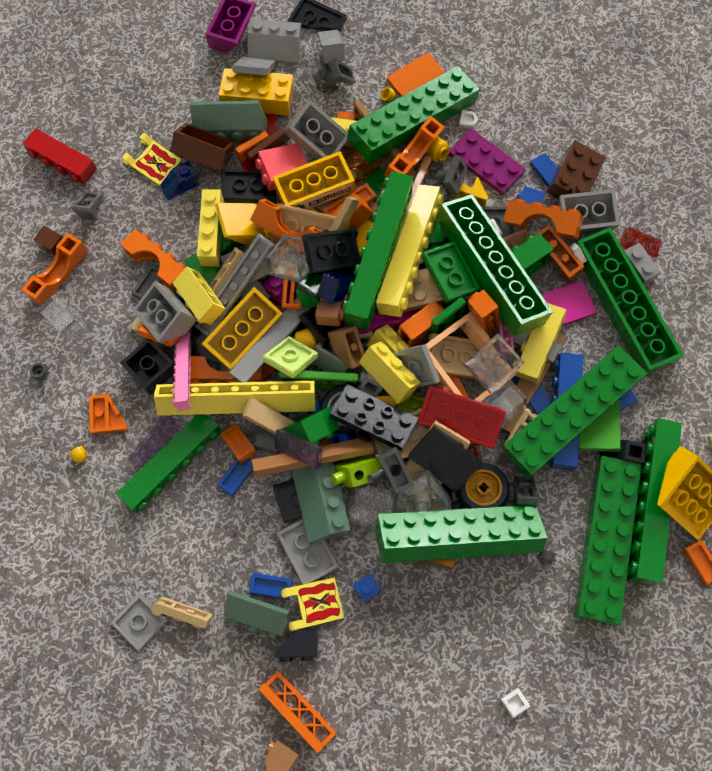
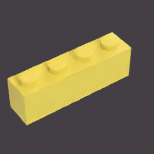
(209, 229)
(539, 345)

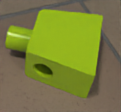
(354, 471)

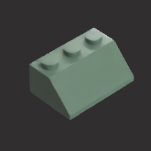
(256, 615)

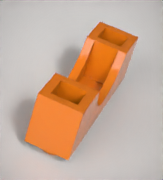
(417, 148)
(520, 214)
(268, 217)
(140, 248)
(68, 255)
(203, 373)

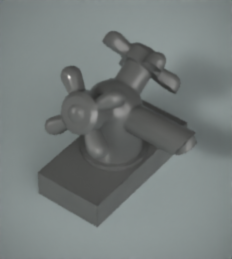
(340, 73)
(451, 178)
(393, 470)

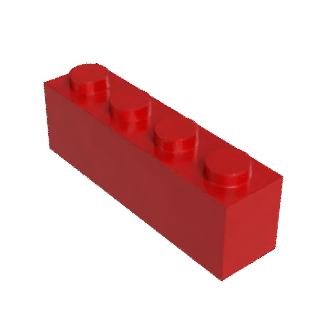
(59, 156)

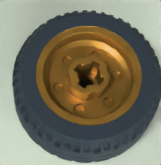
(494, 484)

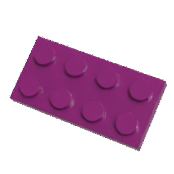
(487, 161)

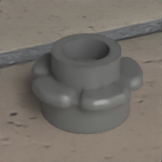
(35, 368)
(547, 557)

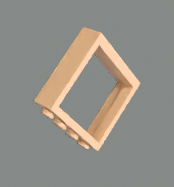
(478, 338)

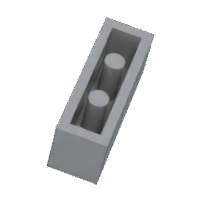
(330, 46)

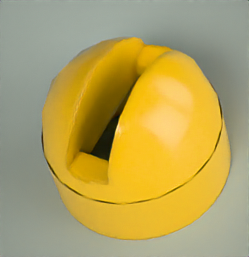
(388, 94)
(78, 454)

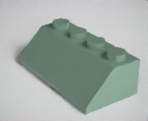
(230, 118)
(320, 503)

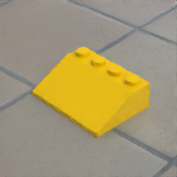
(688, 492)

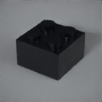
(149, 366)

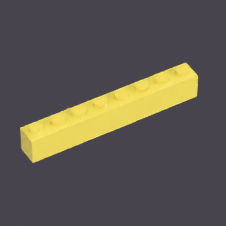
(406, 257)
(233, 397)

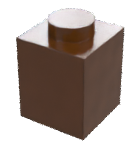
(47, 240)

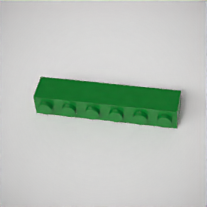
(169, 461)

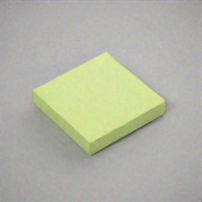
(290, 357)

